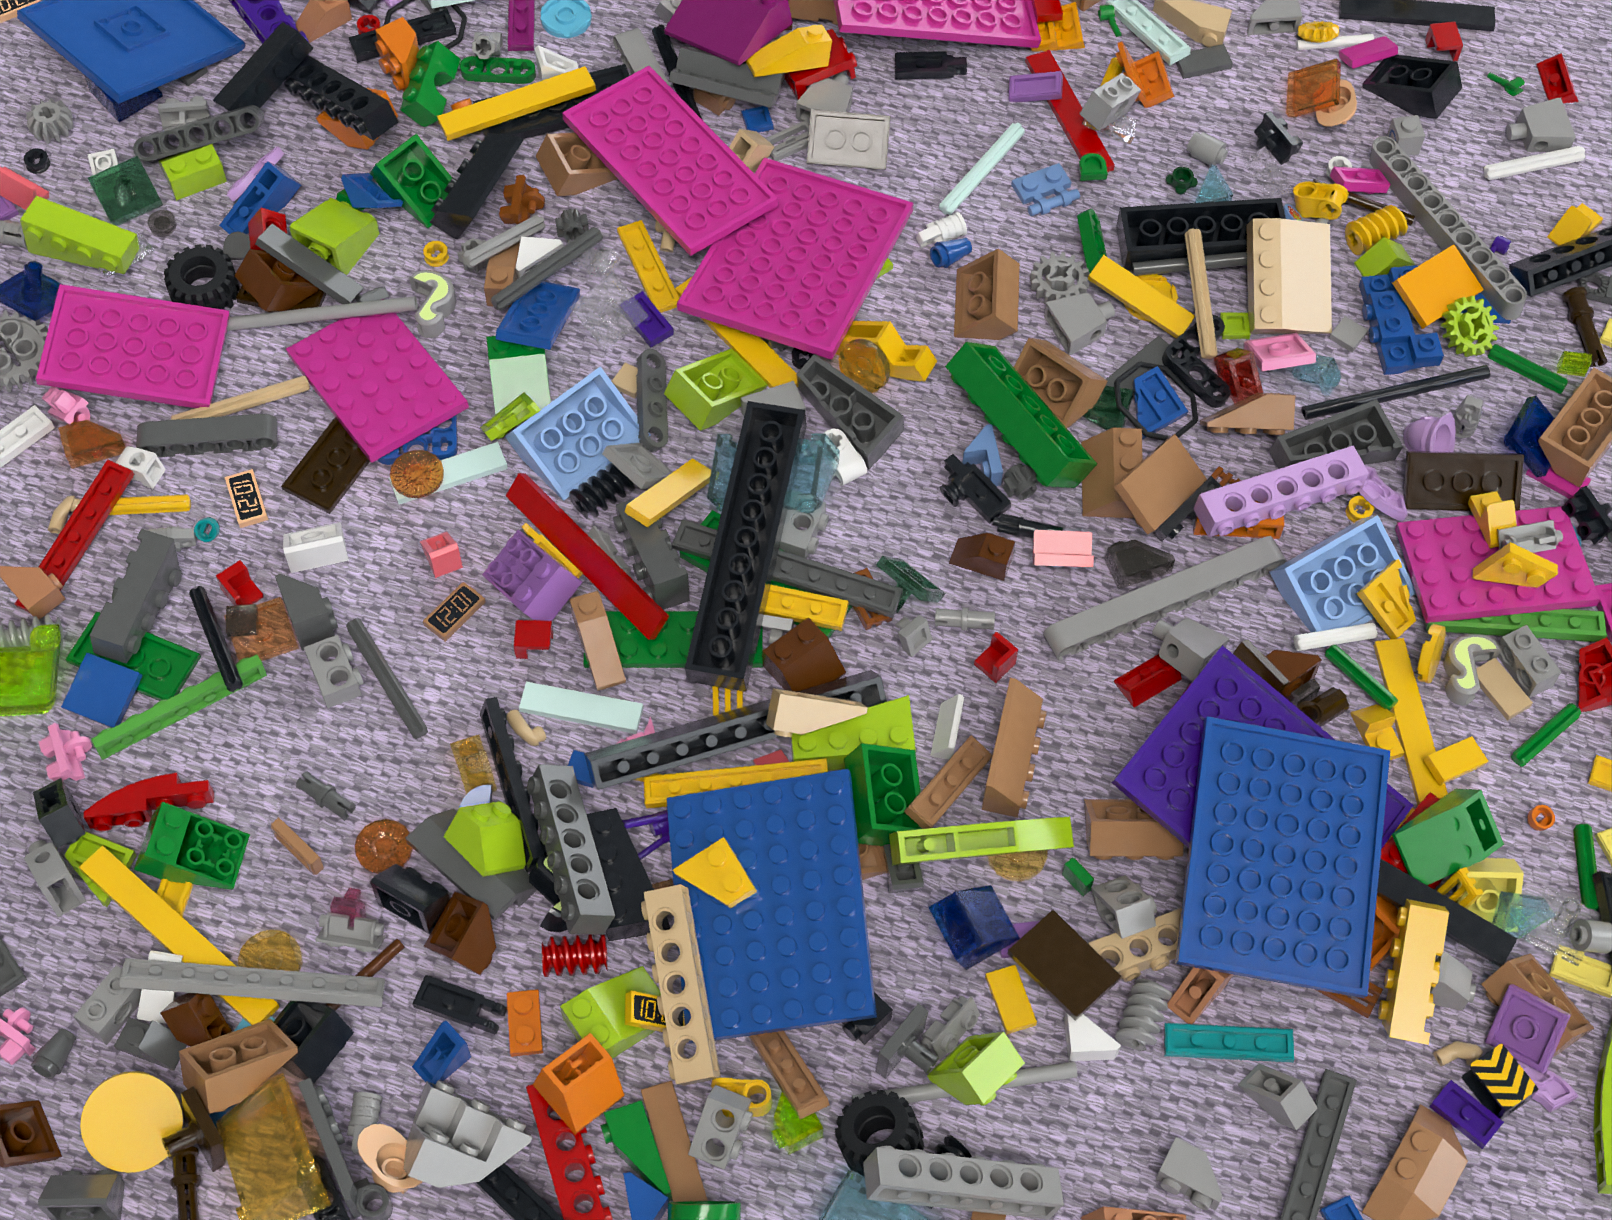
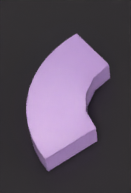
(241, 184)
(1383, 497)
(1552, 1091)

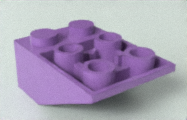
(531, 578)

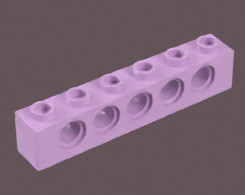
(1266, 488)

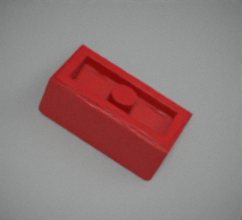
(1557, 79)
(1147, 680)

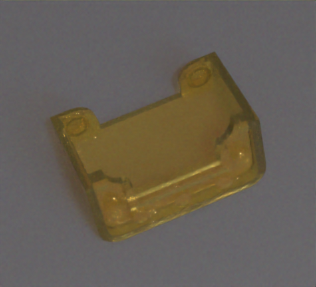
(271, 1155)

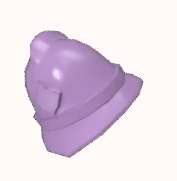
(1431, 434)

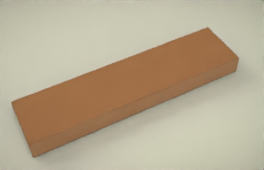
(948, 783)
(790, 1073)
(673, 1142)

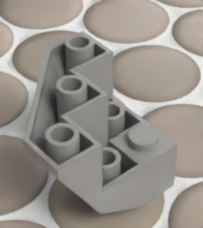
(459, 1138)

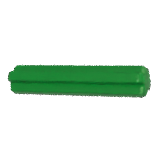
(1528, 368)
(1361, 677)
(1546, 734)
(1586, 864)

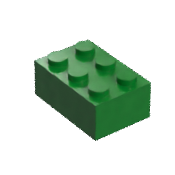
(882, 788)

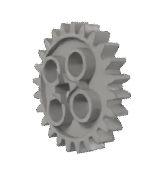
(26, 341)

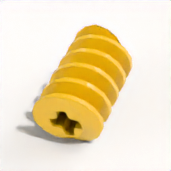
(1373, 227)

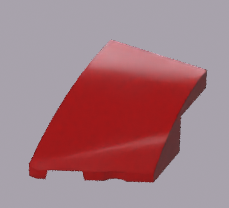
(1595, 676)

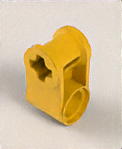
(1317, 199)
(747, 1088)

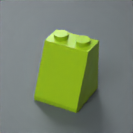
(336, 233)

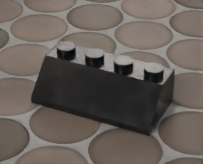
(474, 183)

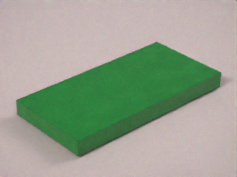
(161, 663)

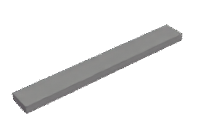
(252, 982)

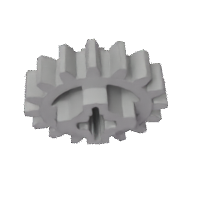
(1059, 277)

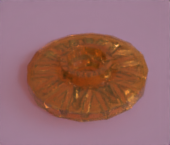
(417, 474)
(382, 845)

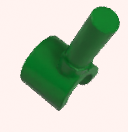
(1107, 12)
(1510, 87)

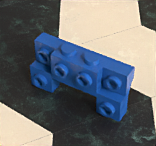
(1392, 326)

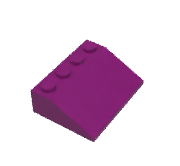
(729, 27)

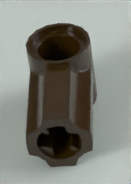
(1325, 706)

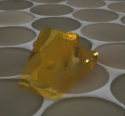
(472, 763)

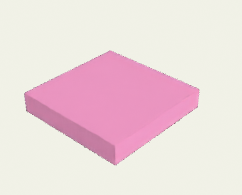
(1280, 351)

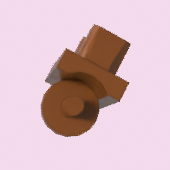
(523, 201)

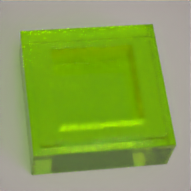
(1574, 363)

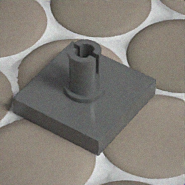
(904, 1043)

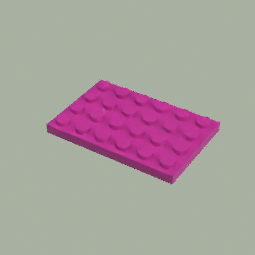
(133, 347)
(377, 381)
(1446, 550)

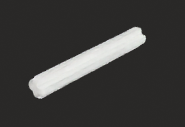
(1534, 163)

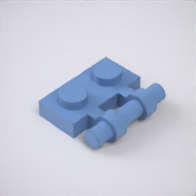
(1042, 184)

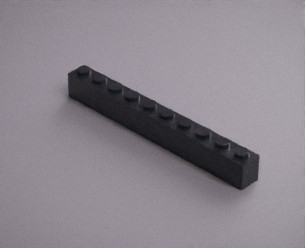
(712, 735)

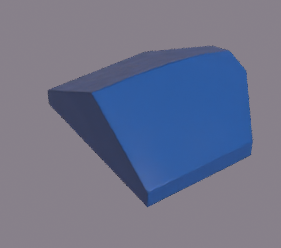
(366, 193)

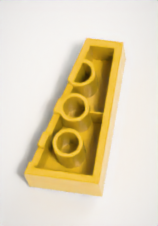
(1413, 971)

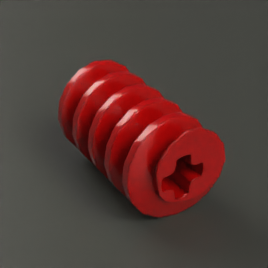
(574, 955)

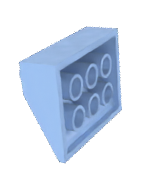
(571, 432)
(1326, 577)

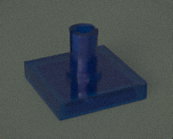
(30, 292)
(1525, 433)

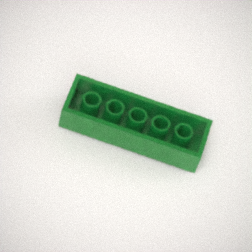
(1020, 416)

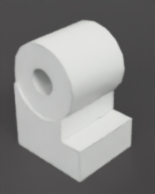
(144, 465)

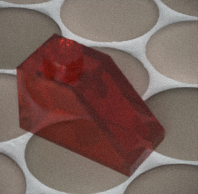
(1239, 372)

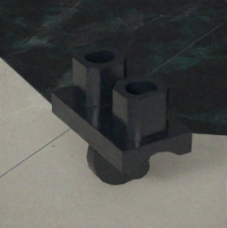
(1275, 137)
(1590, 514)

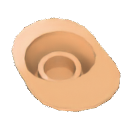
(1339, 113)
(384, 1154)

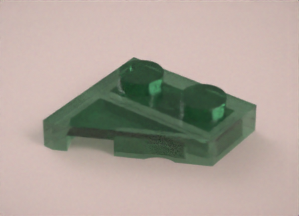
(1105, 410)

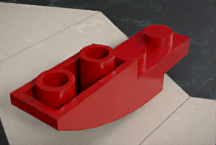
(135, 802)

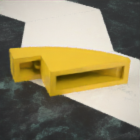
(905, 361)

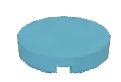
(562, 23)

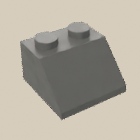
(308, 611)
(83, 1196)

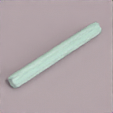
(981, 169)

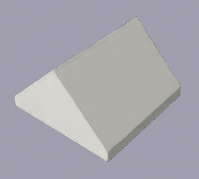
(315, 547)

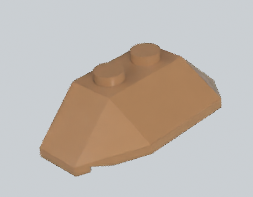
(1419, 1172)

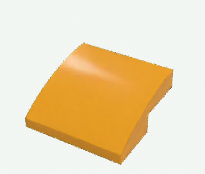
(1067, 34)

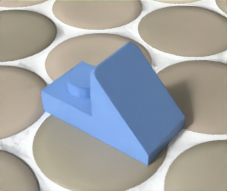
(984, 451)

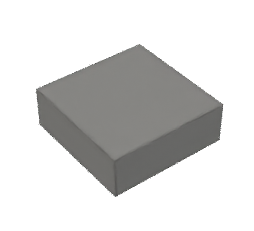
(1348, 334)

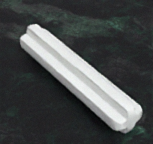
(1335, 636)

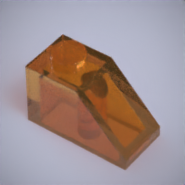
(89, 443)

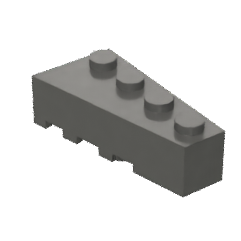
(850, 408)
(1362, 427)
(654, 558)
(137, 597)

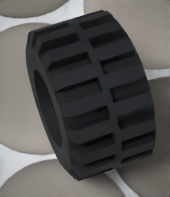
(198, 264)
(872, 1115)

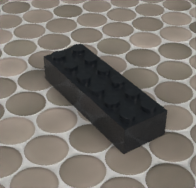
(1160, 230)

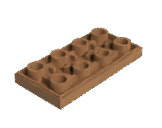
(1160, 484)

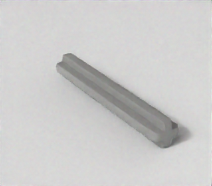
(503, 241)

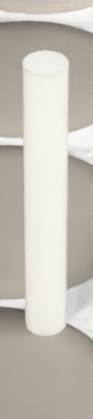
(1340, 41)

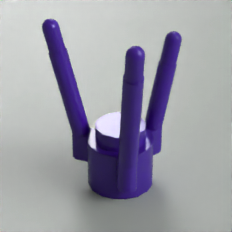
(659, 826)

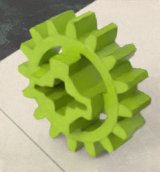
(1469, 326)

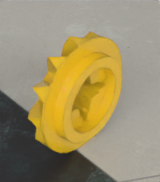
(1318, 31)

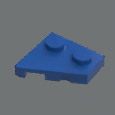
(1156, 401)

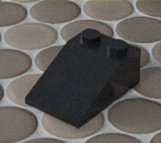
(1416, 84)

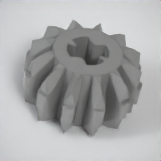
(49, 120)

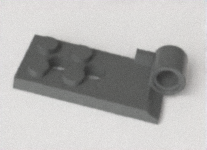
(331, 1139)

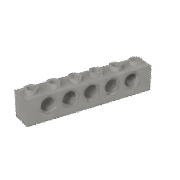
(962, 1183)

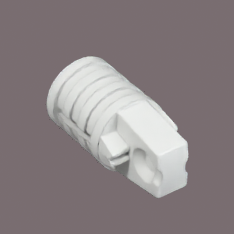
(942, 230)

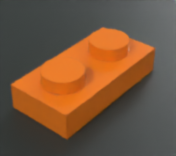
(524, 1023)

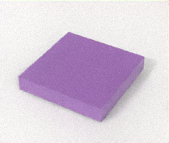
(1528, 1028)

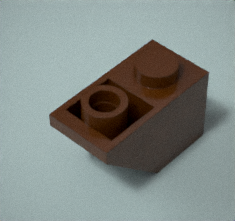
(195, 1019)

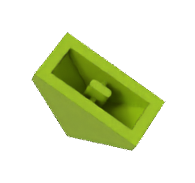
(1382, 257)

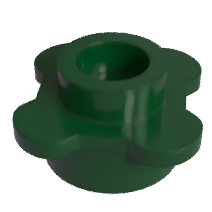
(1185, 174)

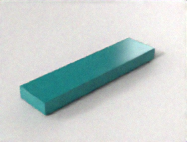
(1228, 1042)

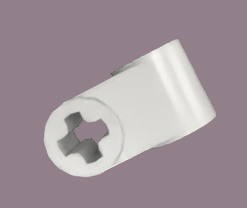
(851, 462)

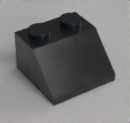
(410, 896)
(316, 1033)

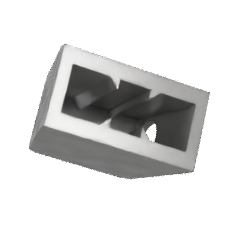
(825, 95)
(1543, 127)
(1077, 320)
(1188, 645)
(48, 868)

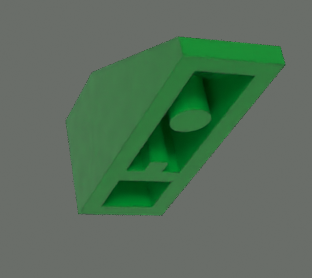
(634, 1143)

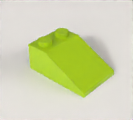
(712, 387)
(602, 1011)

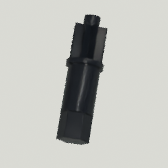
(1021, 527)

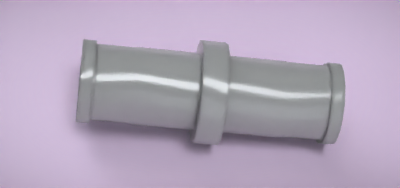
(964, 619)

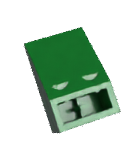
(1448, 836)
(191, 849)

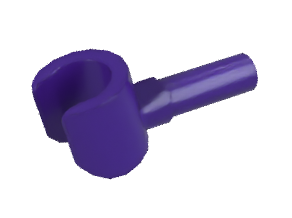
(1500, 245)

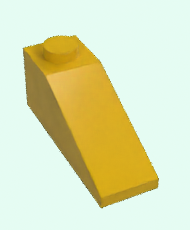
(795, 51)

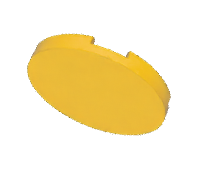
(128, 1119)

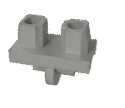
(177, 113)

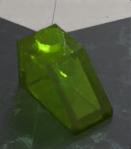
(794, 1132)

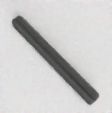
(546, 268)
(387, 678)

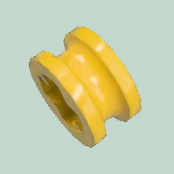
(430, 249)
(1361, 501)

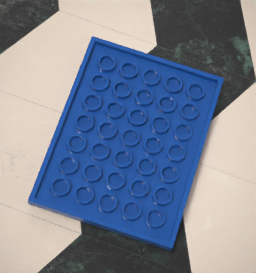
(1284, 857)
(801, 941)

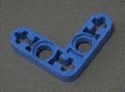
(437, 437)

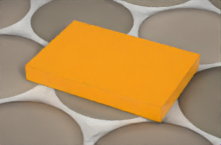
(1437, 284)

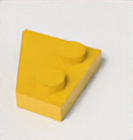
(1515, 567)
(1389, 601)
(718, 874)

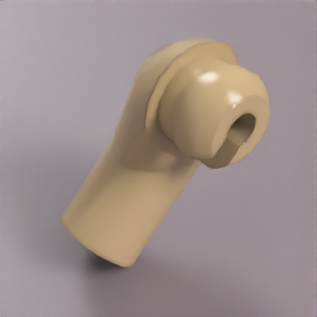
(667, 241)
(61, 513)
(522, 729)
(1458, 1050)

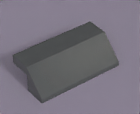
(715, 75)
(496, 890)

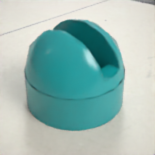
(201, 527)

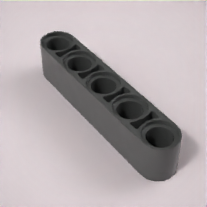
(186, 136)
(208, 434)

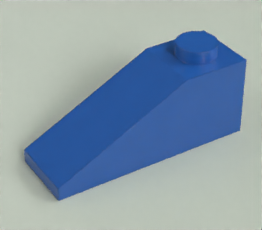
(268, 190)

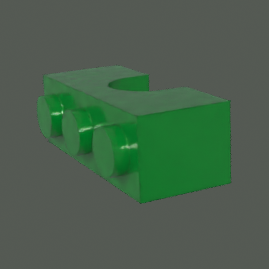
(433, 68)

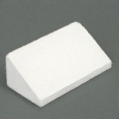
(947, 727)

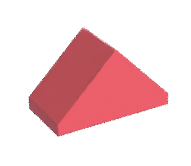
(442, 554)

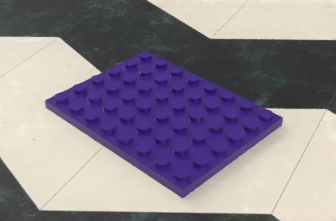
(1165, 767)

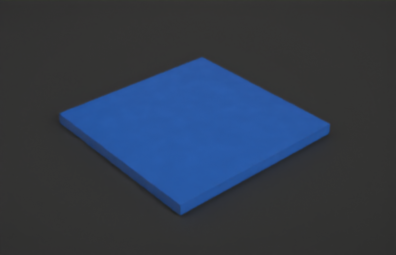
(131, 43)

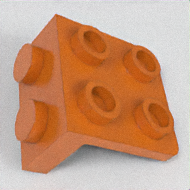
(1148, 75)

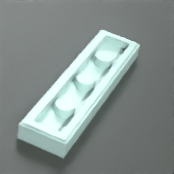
(1150, 30)
(466, 468)
(581, 707)

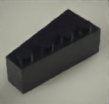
(623, 875)

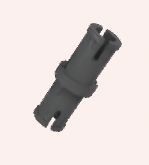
(325, 795)

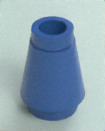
(950, 251)

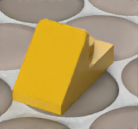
(1575, 224)
(1492, 515)
(1376, 729)

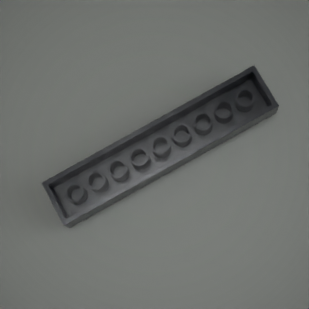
(746, 547)

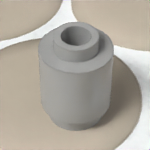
(1207, 149)
(1592, 936)

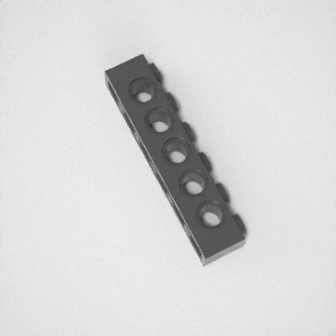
(570, 850)

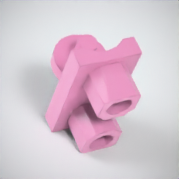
(66, 406)
(69, 752)
(16, 1043)

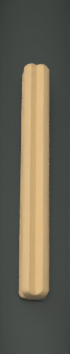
(1201, 294)
(248, 399)

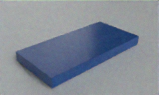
(538, 315)

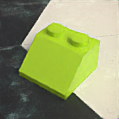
(193, 171)
(488, 838)
(978, 1068)

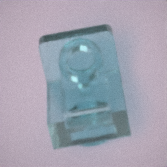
(1323, 372)

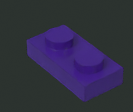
(655, 327)
(1466, 1114)

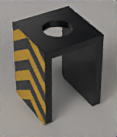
(1499, 1082)

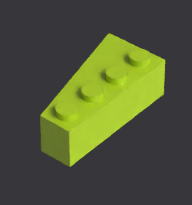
(77, 237)
(883, 725)

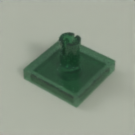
(125, 191)
(910, 581)

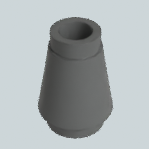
(52, 1056)

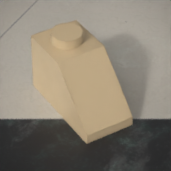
(751, 148)

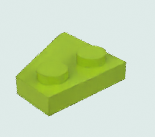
(510, 416)
(87, 846)

